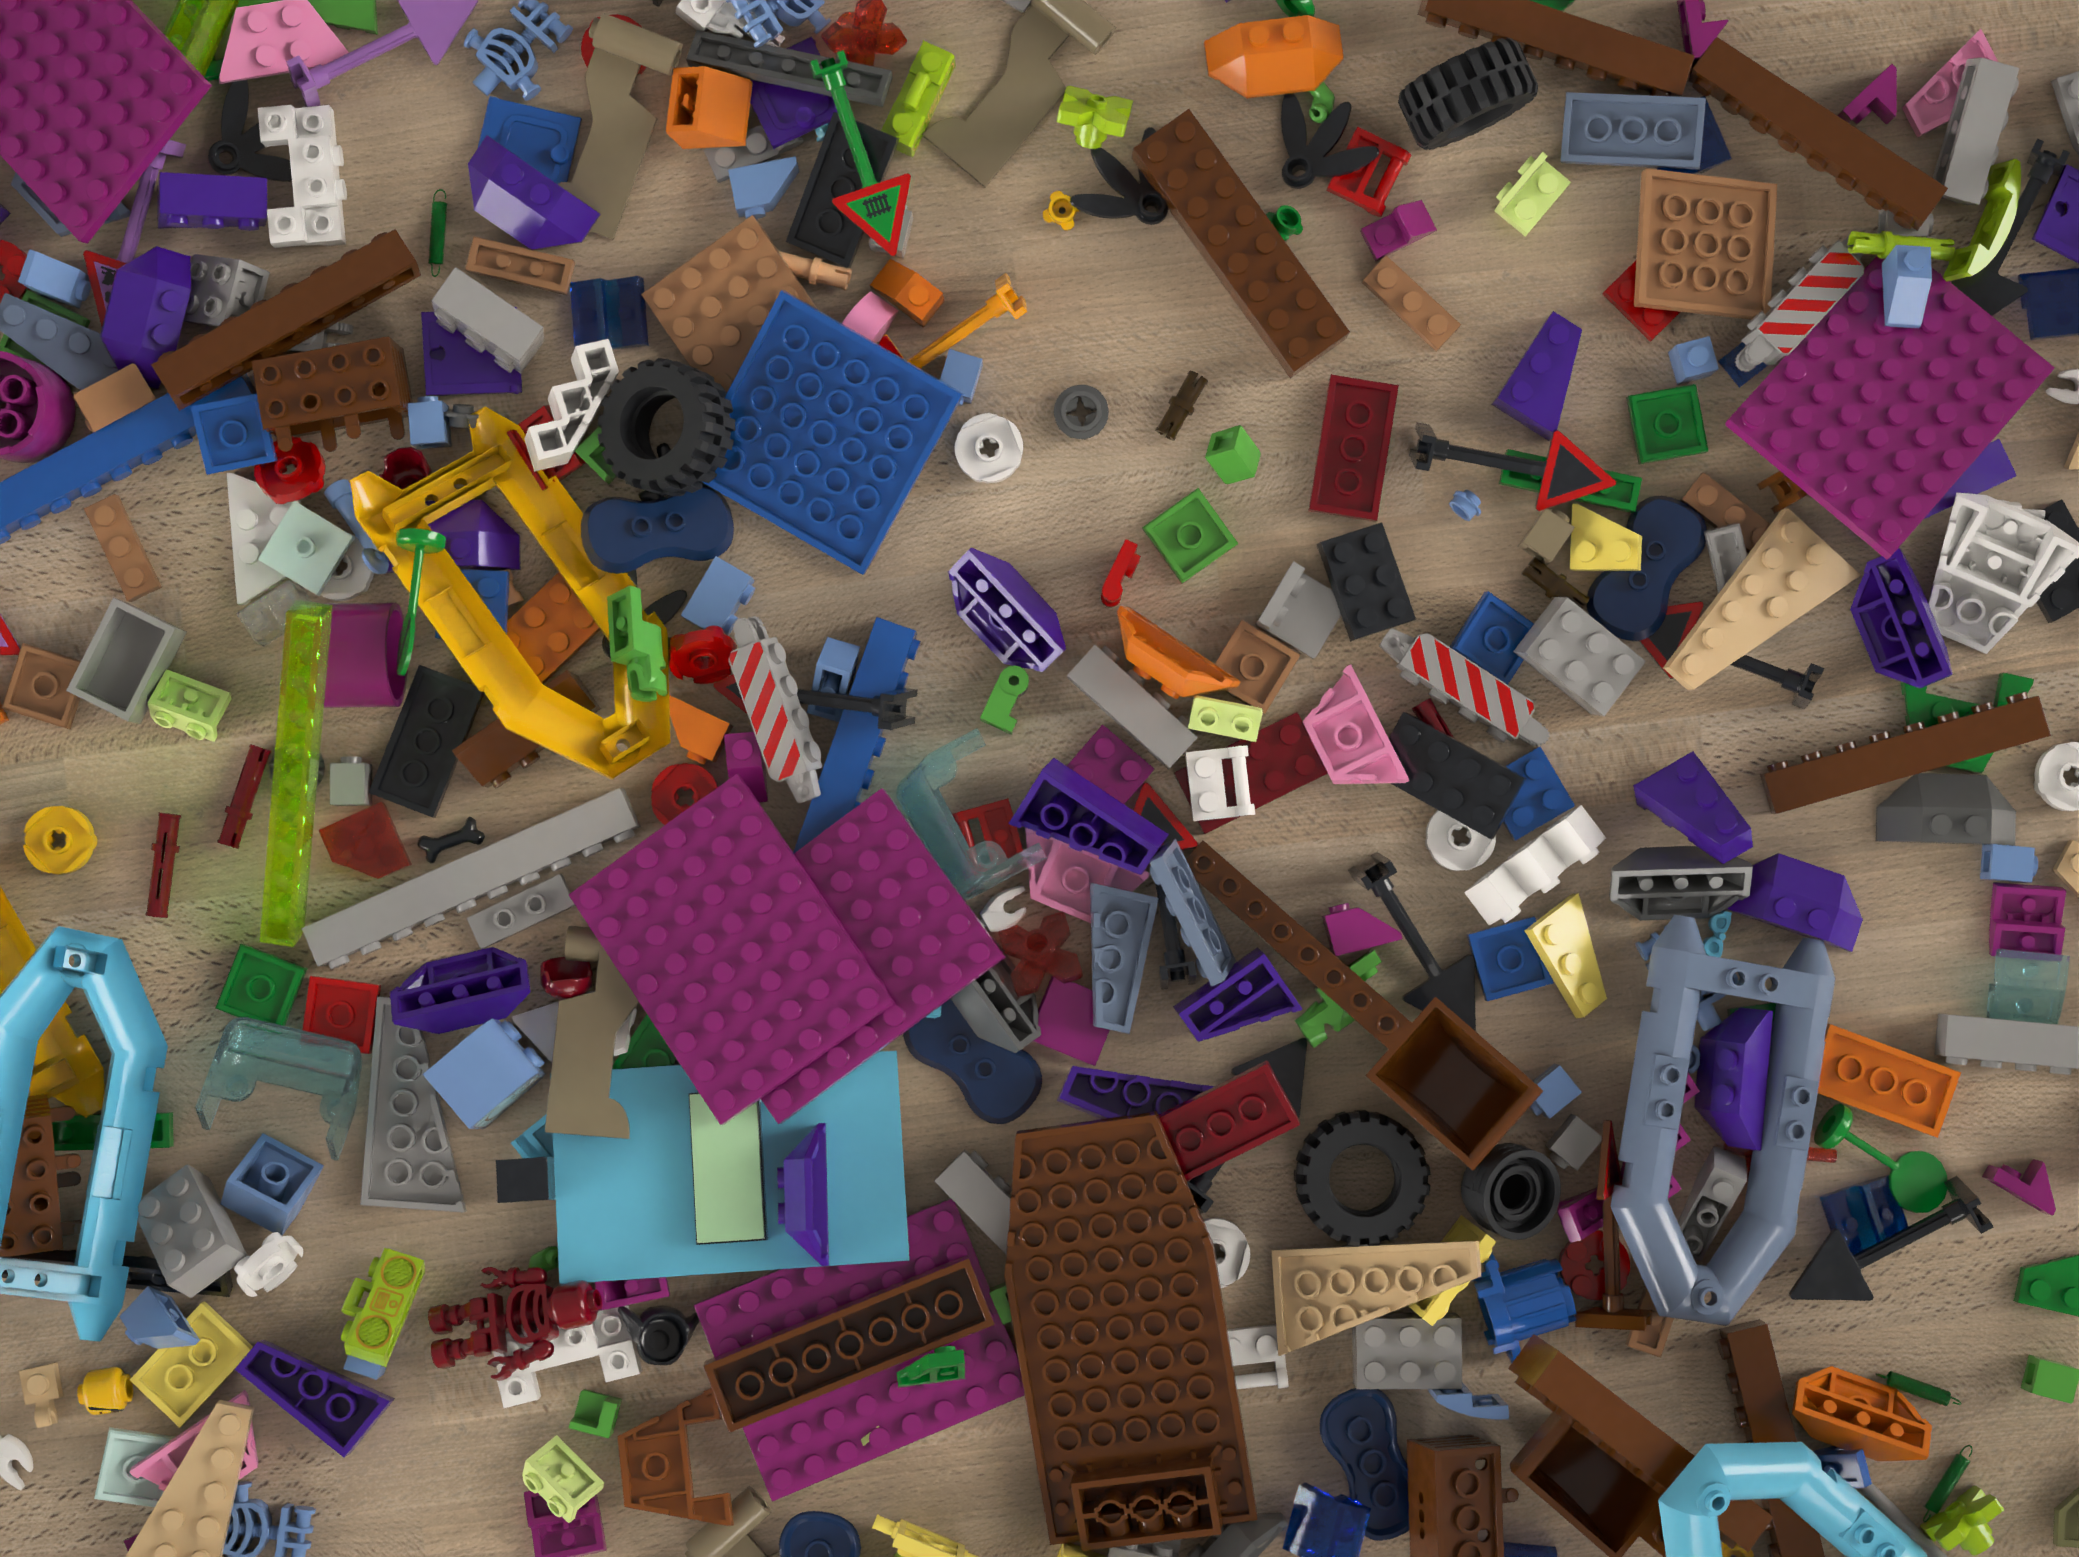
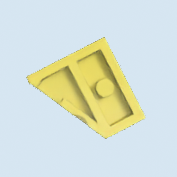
(1602, 544)

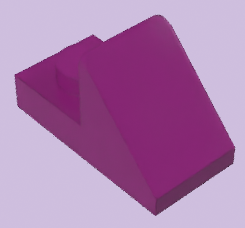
(1695, 34)
(1876, 97)
(1399, 229)
(2031, 1188)
(1581, 1215)
(632, 1291)

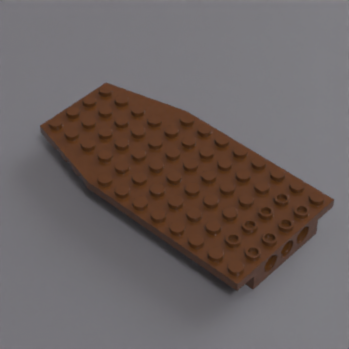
(1122, 1339)

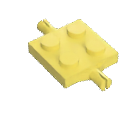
(918, 1541)

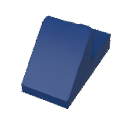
(1847, 1463)

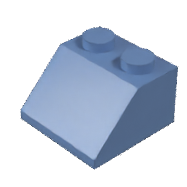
(271, 1184)

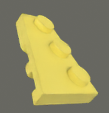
(1569, 956)

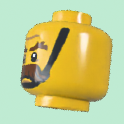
(105, 1391)

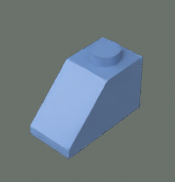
(761, 185)
(55, 279)
(1906, 285)
(834, 674)
(157, 1321)

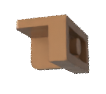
(113, 397)

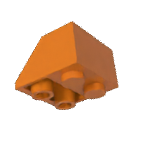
(708, 108)

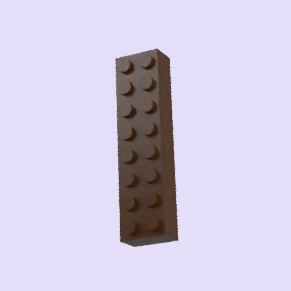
(1239, 243)
(848, 1343)
(1622, 1432)

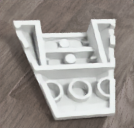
(1994, 568)

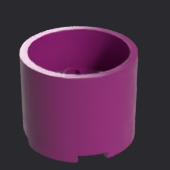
(36, 412)
(364, 656)

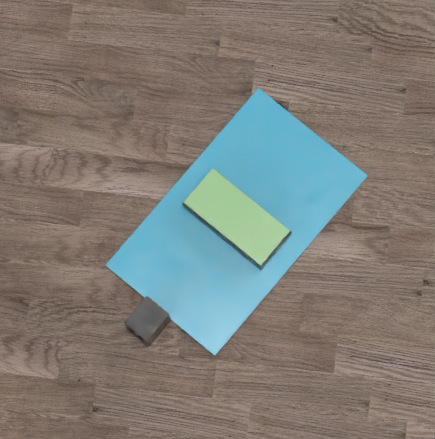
(707, 1193)

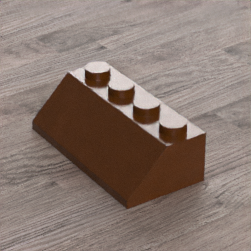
(497, 751)

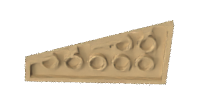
(1771, 588)
(1342, 1287)
(200, 1497)

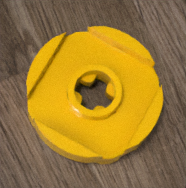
(39, 840)

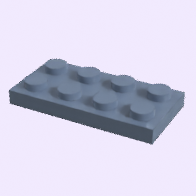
(1633, 130)
(1193, 912)

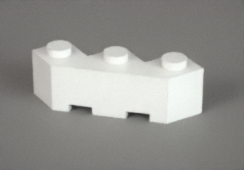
(573, 406)
(1536, 866)

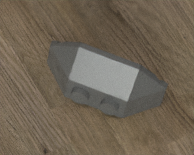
(1946, 812)
(1677, 881)
(997, 1011)
(1242, 1538)

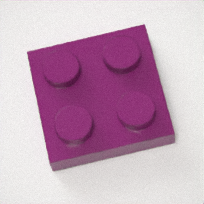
(1111, 765)

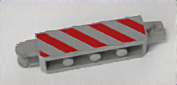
(1801, 306)
(1466, 686)
(775, 709)

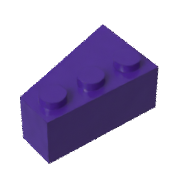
(211, 201)
(1541, 378)
(1697, 807)
(1246, 996)

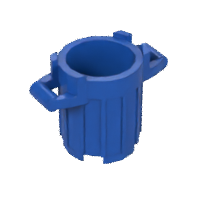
(1522, 1303)

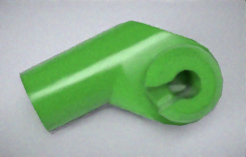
(1322, 103)
(545, 1259)

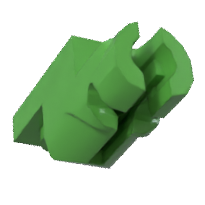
(636, 645)
(1327, 1011)

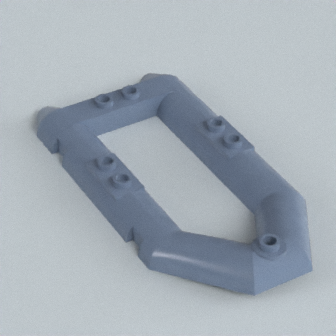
(1654, 1111)

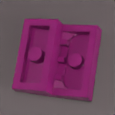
(2026, 918)
(1068, 1021)
(557, 1537)

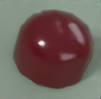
(405, 467)
(565, 978)

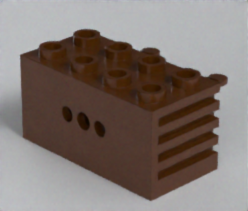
(333, 391)
(33, 1206)
(1454, 1498)

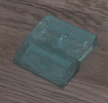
(2028, 986)

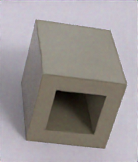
(1547, 535)

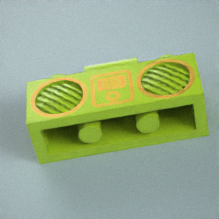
(919, 96)
(389, 1300)

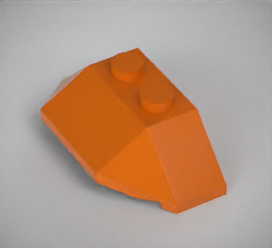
(1274, 55)
(1168, 659)
(1860, 1415)

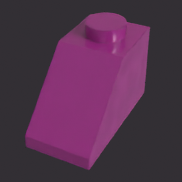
(746, 759)
(1355, 930)

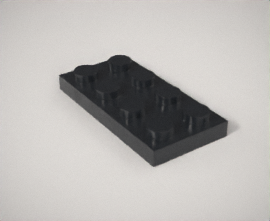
(818, 223)
(420, 752)
(1454, 776)

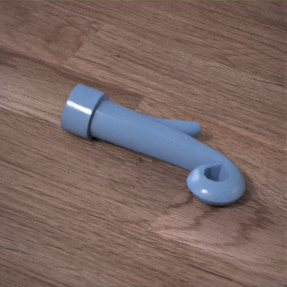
(340, 497)

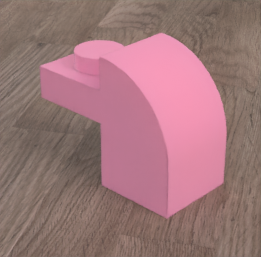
(871, 317)

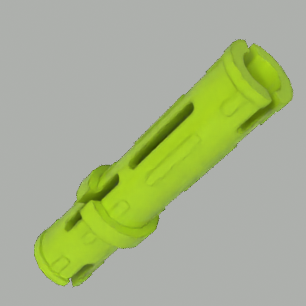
(1883, 244)

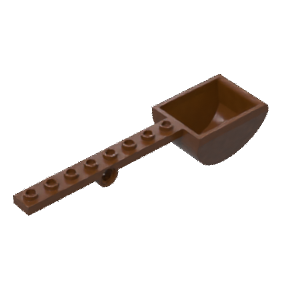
(1432, 1065)
(1589, 1488)

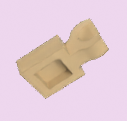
(41, 1387)

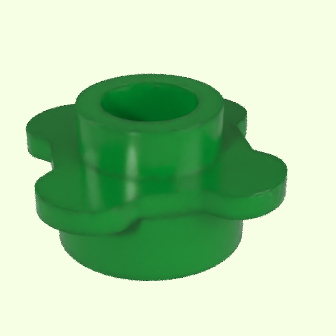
(1286, 221)

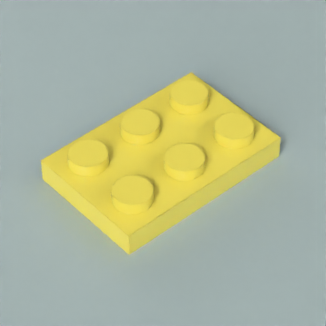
(1437, 1306)
(187, 1376)

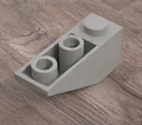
(1711, 1199)

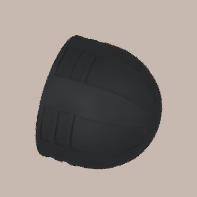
(1512, 1191)

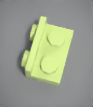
(1532, 194)
(188, 705)
(1225, 718)
(561, 1478)

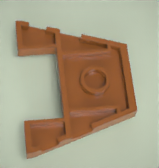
(658, 1465)

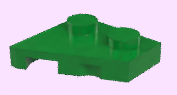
(2050, 1285)
(941, 1366)

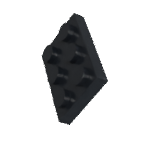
(1366, 581)
(2063, 595)

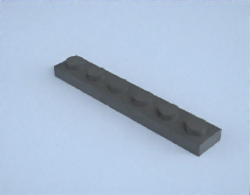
(785, 67)

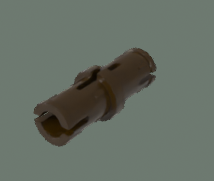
(1181, 405)
(1552, 583)

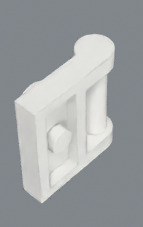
(1208, 787)
(1254, 1346)

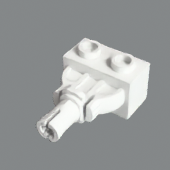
(717, 17)

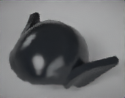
(659, 1332)

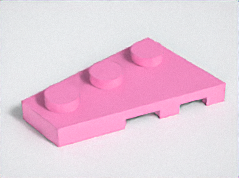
(1935, 100)

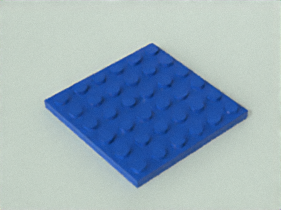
(829, 431)

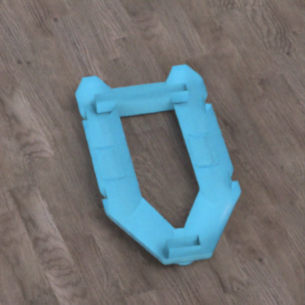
(126, 1123)
(1773, 1472)

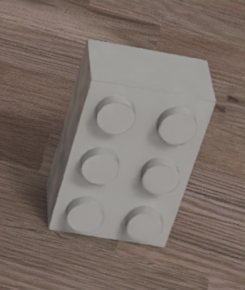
(487, 321)
(1579, 656)
(126, 660)
(189, 1231)
(1408, 1352)

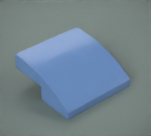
(1462, 1401)

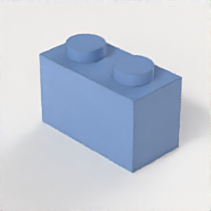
(719, 596)

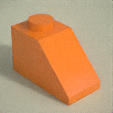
(908, 292)
(698, 731)

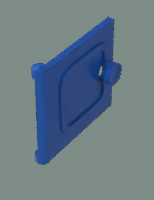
(534, 135)

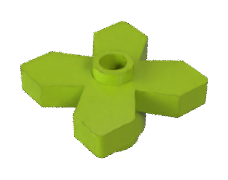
(1093, 116)
(1965, 1522)

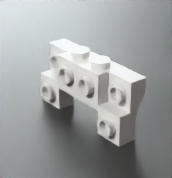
(314, 172)
(604, 1337)

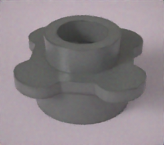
(460, 414)

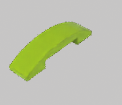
(1994, 223)

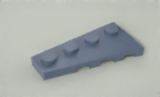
(57, 342)
(1119, 949)

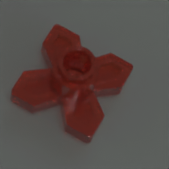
(864, 33)
(1040, 953)

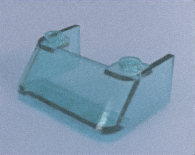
(968, 868)
(286, 1058)

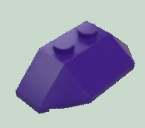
(525, 200)
(147, 310)
(477, 538)
(1005, 611)
(1899, 624)
(1802, 901)
(461, 991)
(1735, 1077)
(807, 1194)

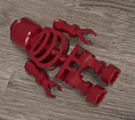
(528, 1305)

